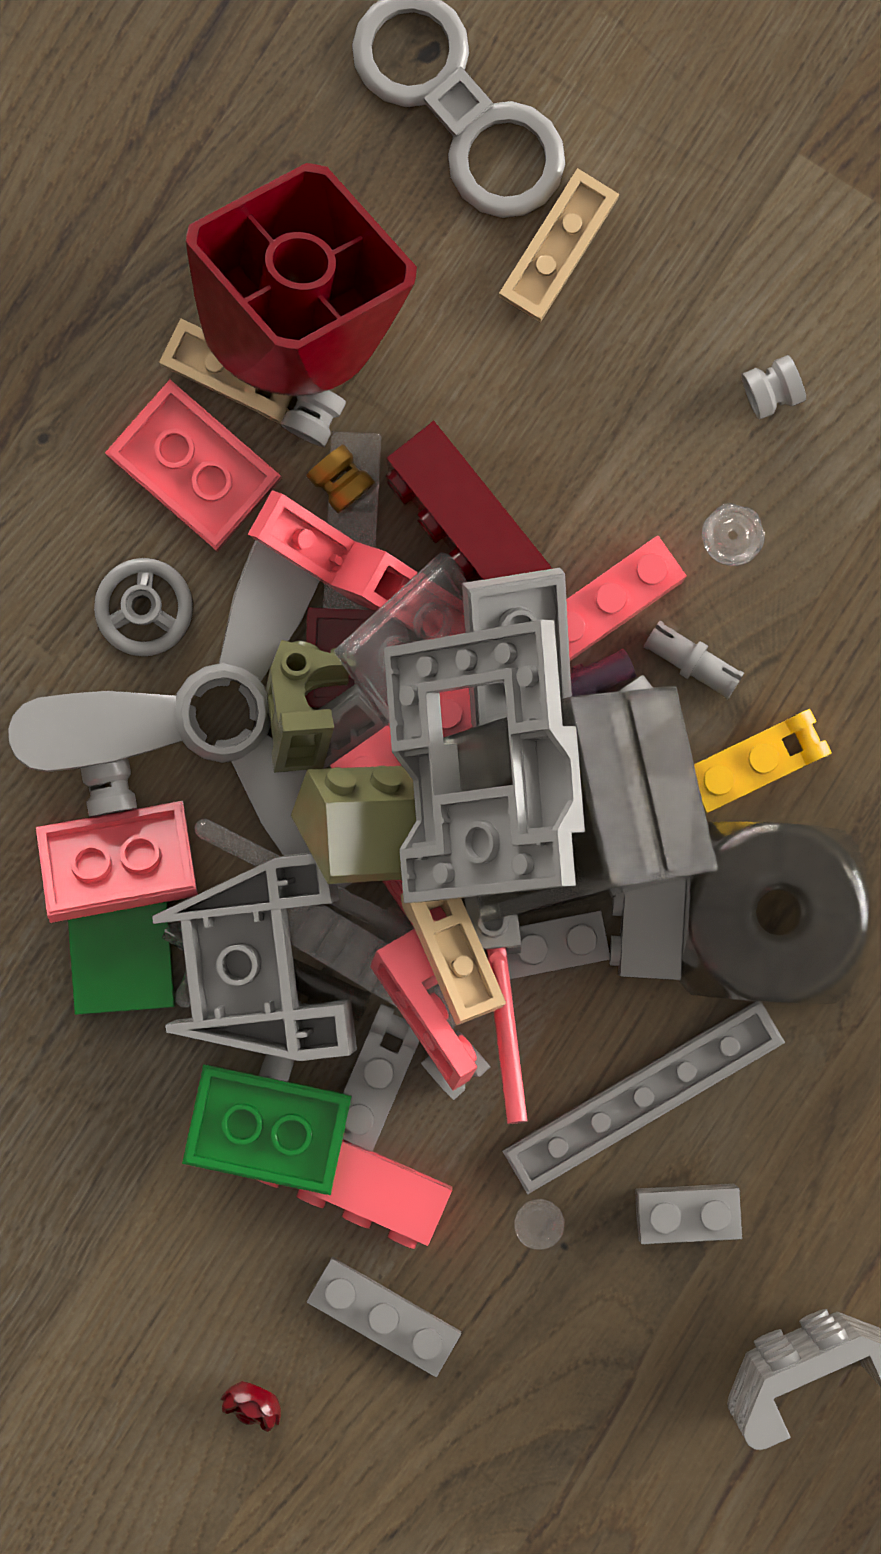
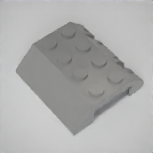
(793, 1360)

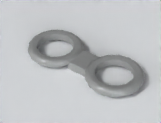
(459, 106)

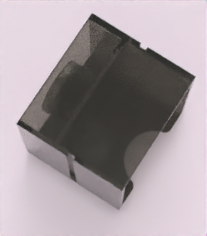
(637, 798)

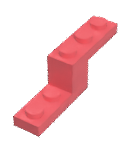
(349, 567)
(406, 978)

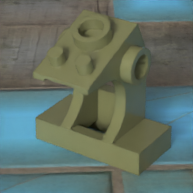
(298, 731)

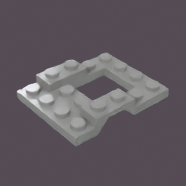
(496, 835)

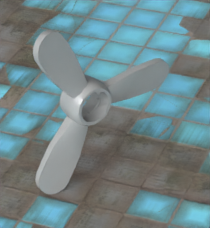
(114, 725)

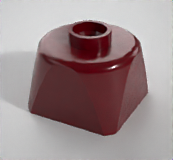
(296, 283)

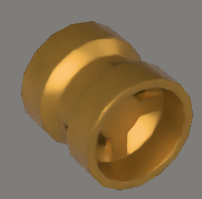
(348, 487)

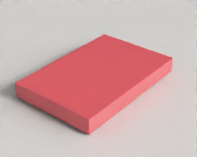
(193, 465)
(116, 861)

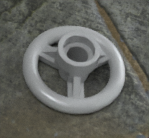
(146, 569)

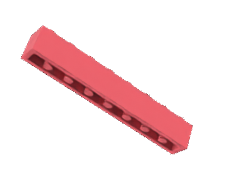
(590, 616)

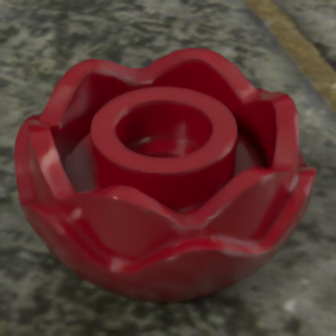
(252, 1405)

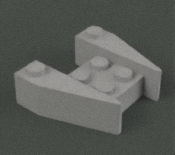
(245, 966)

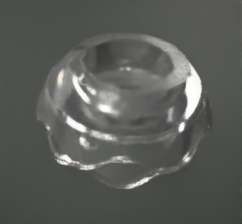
(746, 525)

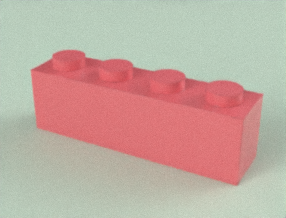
(383, 1193)

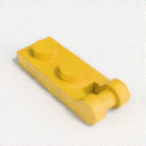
(758, 761)

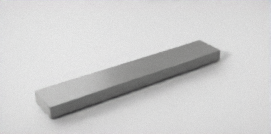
(643, 1096)

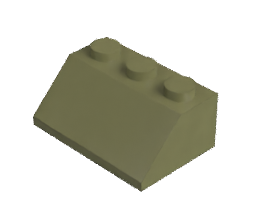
(356, 821)

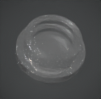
(539, 1224)

